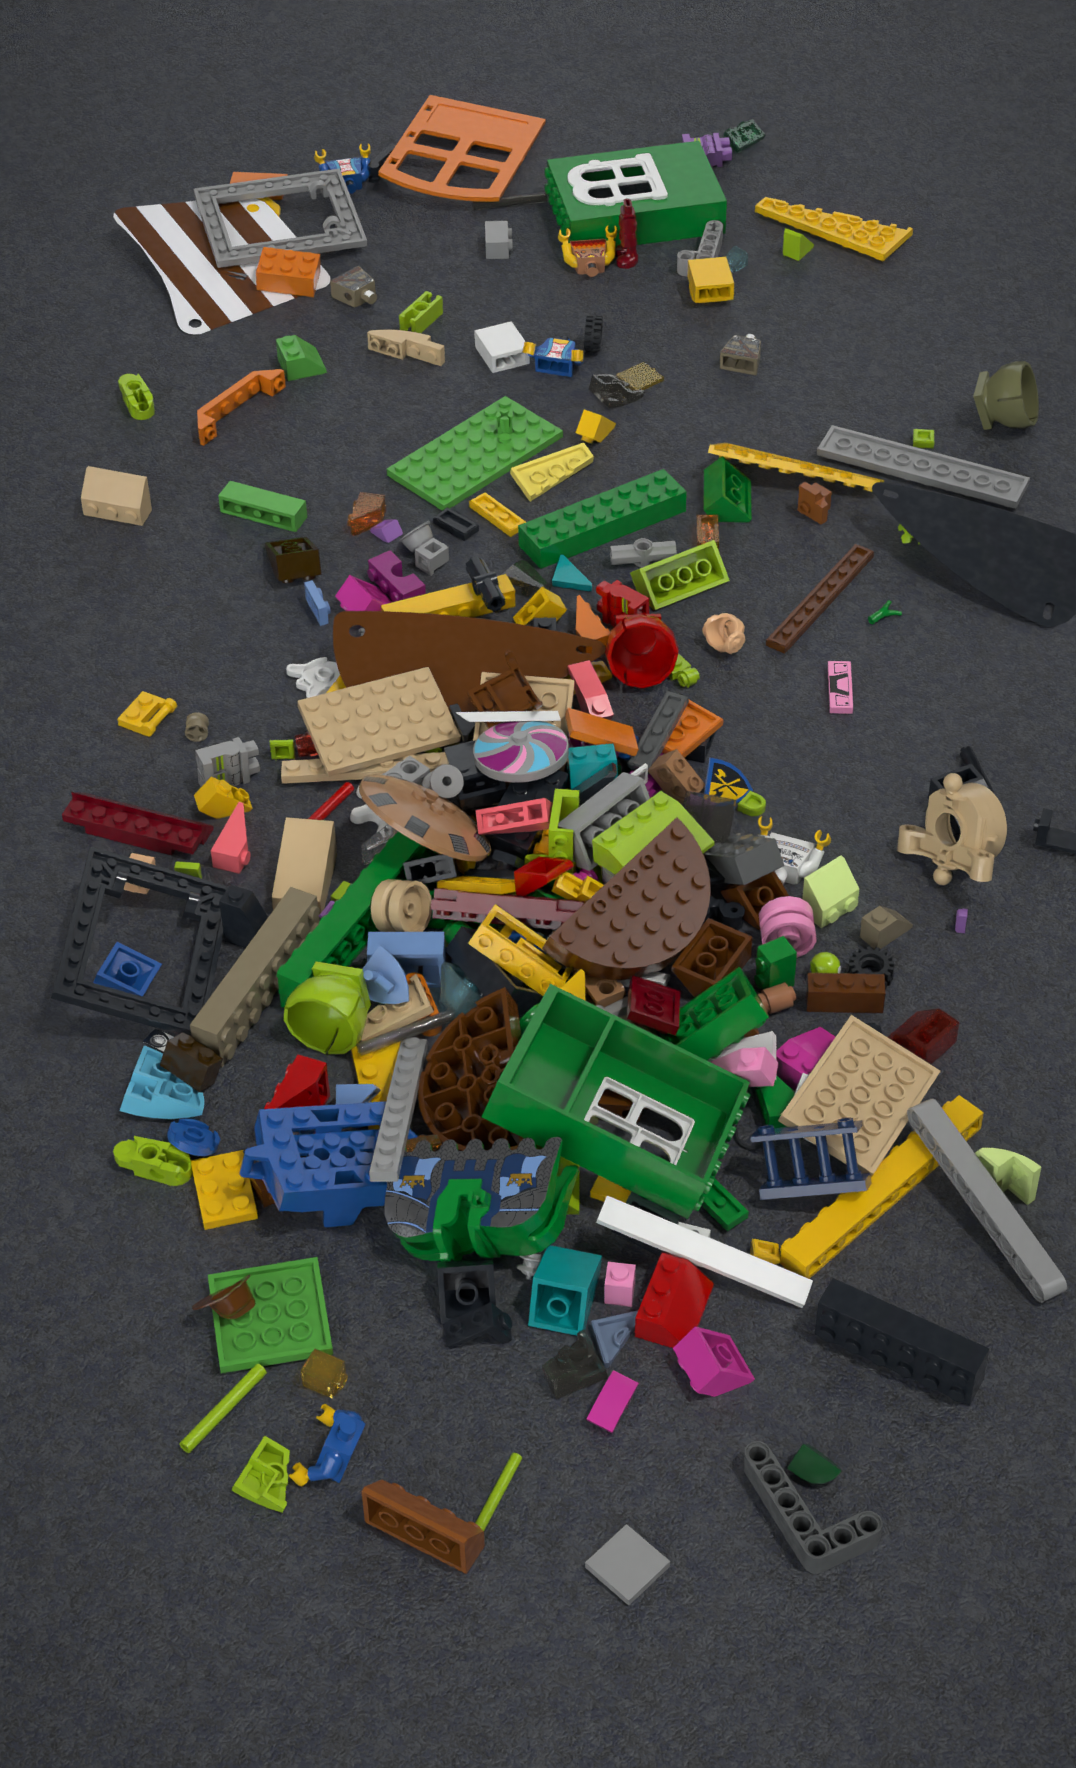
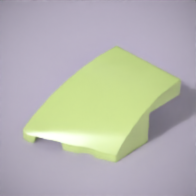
(1012, 1172)

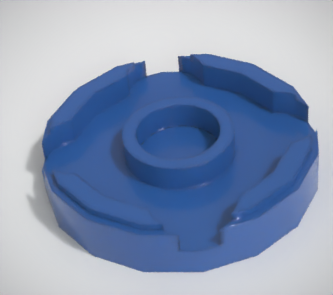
(193, 1137)

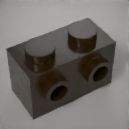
(191, 1061)

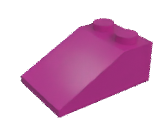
(801, 1055)

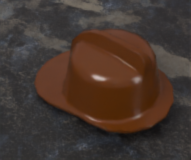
(230, 1301)

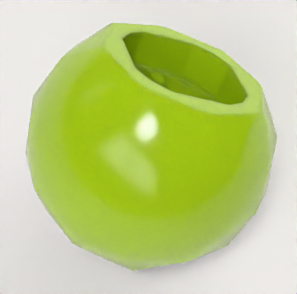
(825, 963)

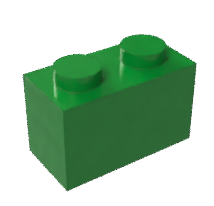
(775, 964)

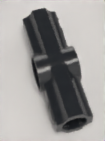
(485, 584)

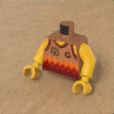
(589, 255)

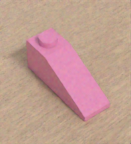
(751, 1064)

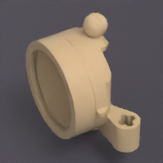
(981, 828)

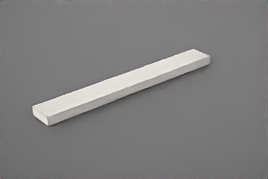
(704, 1251)

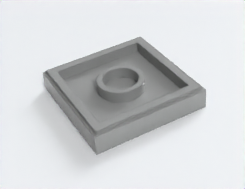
(627, 1564)

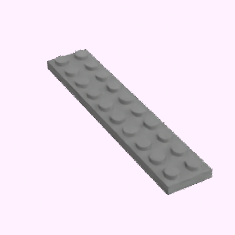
(923, 466)

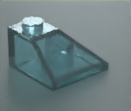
(456, 990)

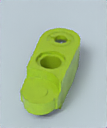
(136, 396)
(154, 1160)

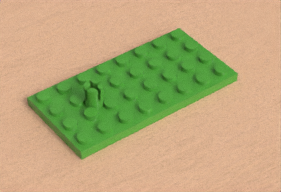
(474, 453)

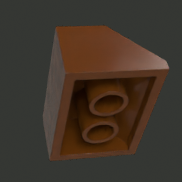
(712, 956)

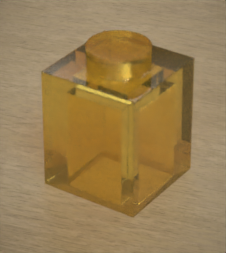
(324, 1373)

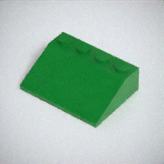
(719, 1017)

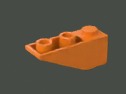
(589, 625)

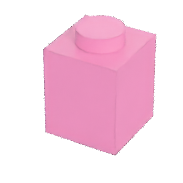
(619, 1284)

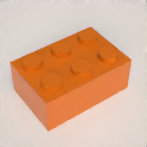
(288, 272)

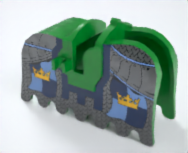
(479, 1199)

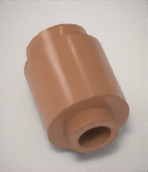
(777, 998)

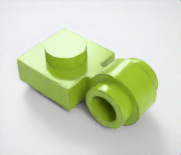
(684, 673)

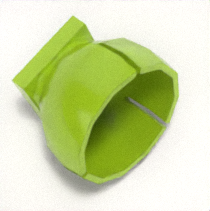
(329, 1003)

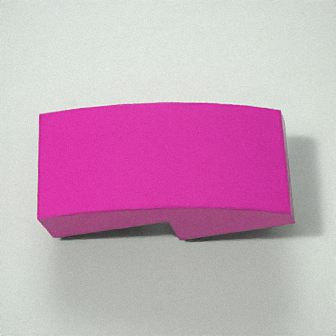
(612, 1401)

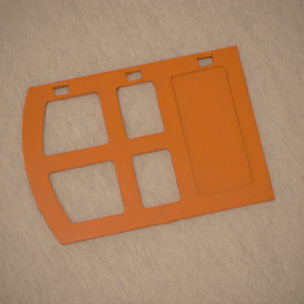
(470, 126)

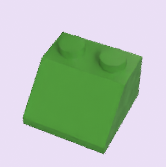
(298, 358)

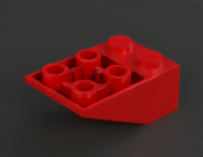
(303, 1085)

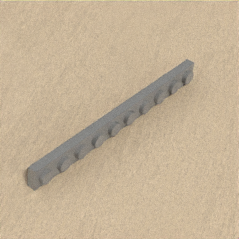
(398, 1111)

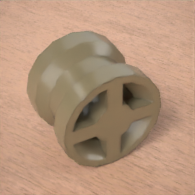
(196, 727)

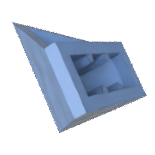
(355, 1093)

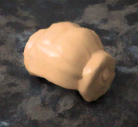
(724, 633)

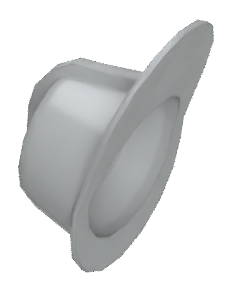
(417, 536)

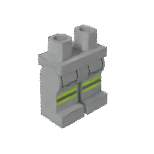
(228, 762)

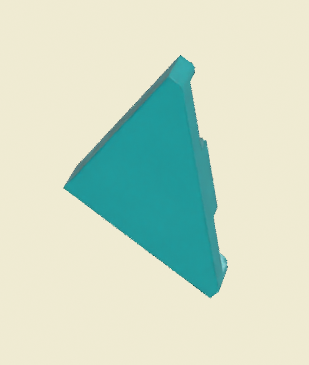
(569, 576)

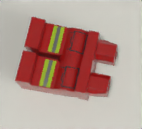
(619, 600)

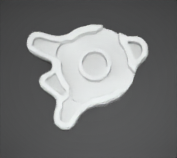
(314, 676)

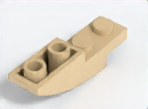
(406, 343)

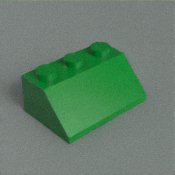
(727, 492)

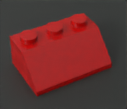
(672, 1301)

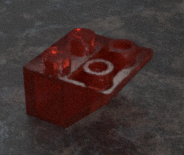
(927, 1034)

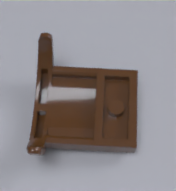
(505, 692)

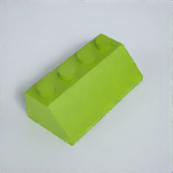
(681, 575)

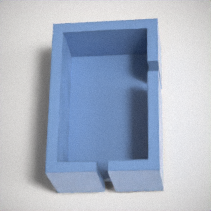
(412, 951)

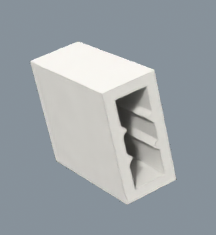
(501, 347)

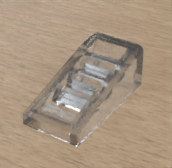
(376, 843)

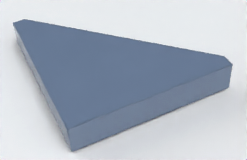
(612, 1334)

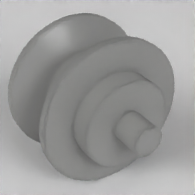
(530, 1264)

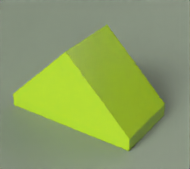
(795, 245)

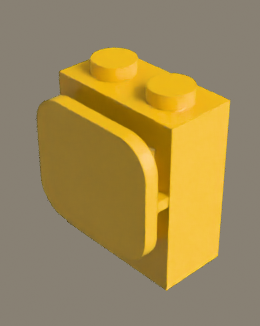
(710, 280)

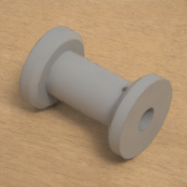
(445, 781)

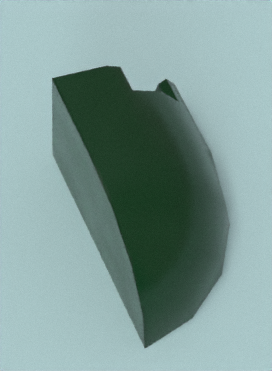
(813, 1465)

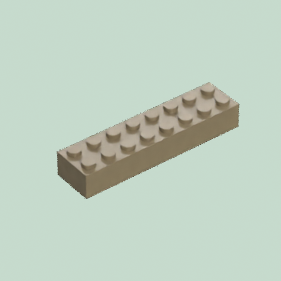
(253, 977)

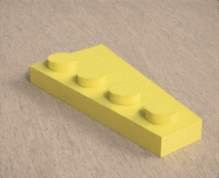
(548, 471)

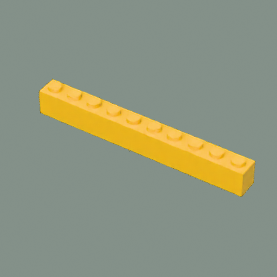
(856, 1211)

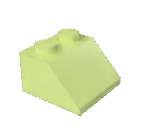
(831, 891)

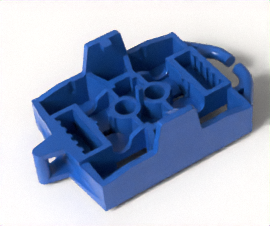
(335, 1167)

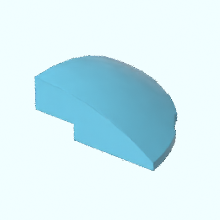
(158, 1093)

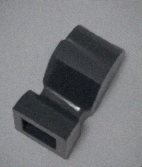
(727, 914)

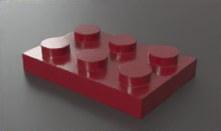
(653, 1005)

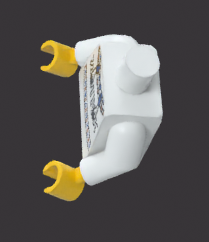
(798, 856)

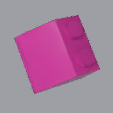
(361, 596)
(712, 1362)

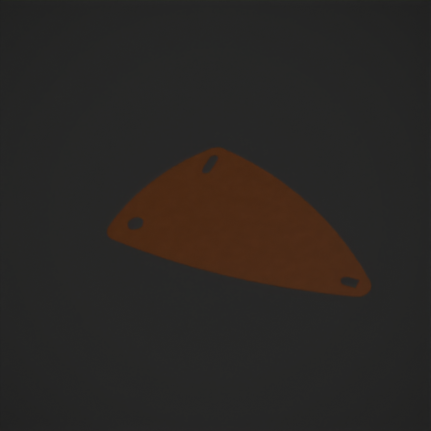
(452, 648)

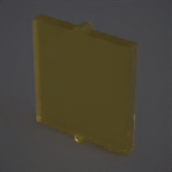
(640, 377)

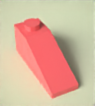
(589, 690)
(515, 817)
(231, 847)

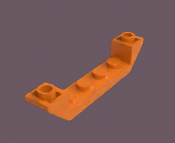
(266, 381)

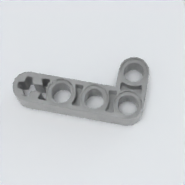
(708, 248)

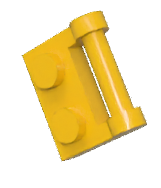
(142, 709)

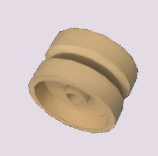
(401, 906)

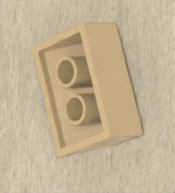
(116, 496)

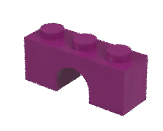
(387, 574)

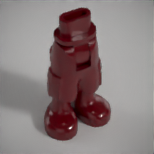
(627, 251)

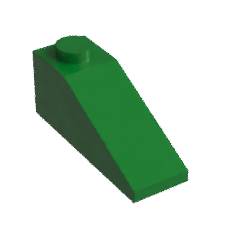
(774, 1101)

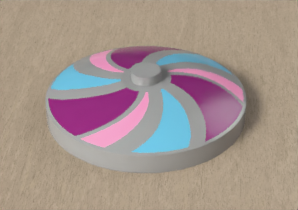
(521, 751)

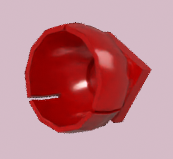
(641, 649)

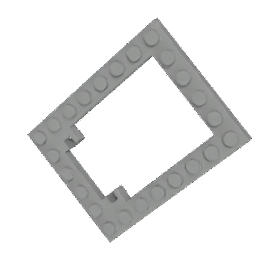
(346, 234)

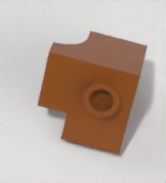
(814, 501)

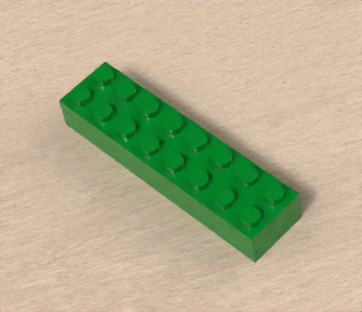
(602, 518)

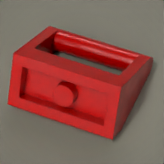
(539, 873)

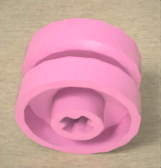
(789, 918)

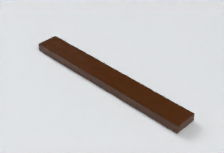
(819, 598)

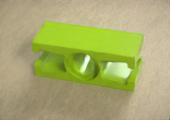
(421, 313)

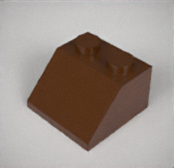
(755, 895)

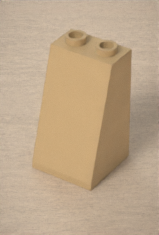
(306, 859)

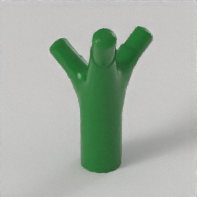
(883, 612)

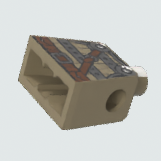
(354, 287)
(741, 354)

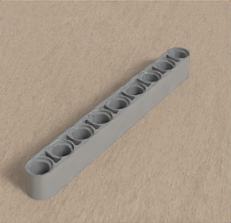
(987, 1201)

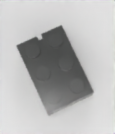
(745, 858)

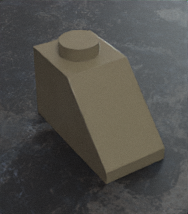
(883, 926)

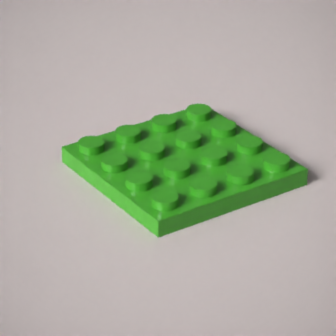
(284, 1322)

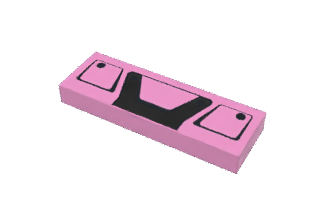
(840, 687)

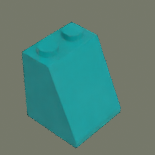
(587, 761)
(564, 1290)

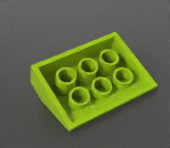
(637, 829)

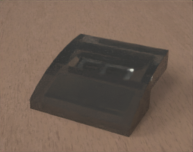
(711, 813)

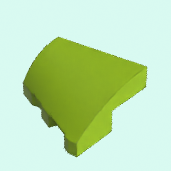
(265, 1476)

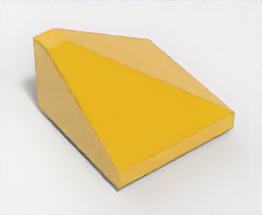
(765, 1250)

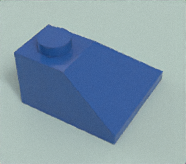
(127, 970)

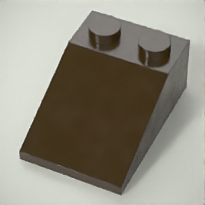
(294, 559)

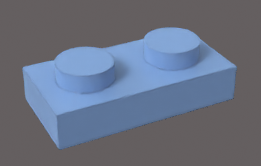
(317, 604)

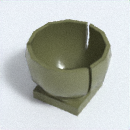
(1008, 396)

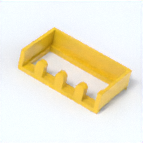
(511, 956)

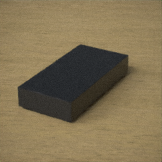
(456, 524)

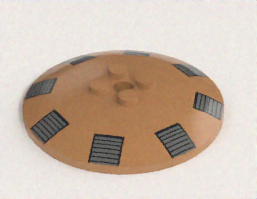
(424, 817)

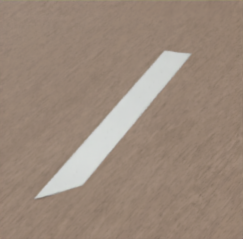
(510, 716)

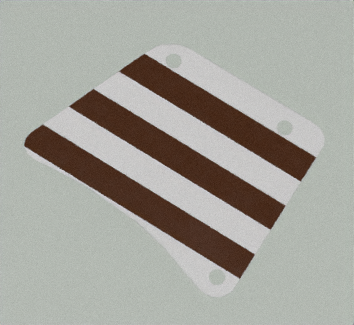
(183, 257)

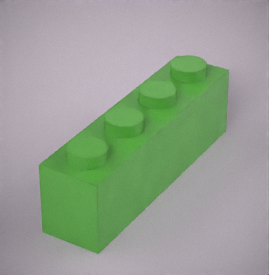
(263, 506)

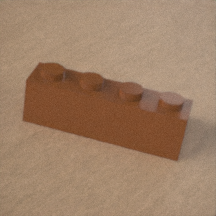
(422, 1524)

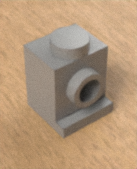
(431, 556)

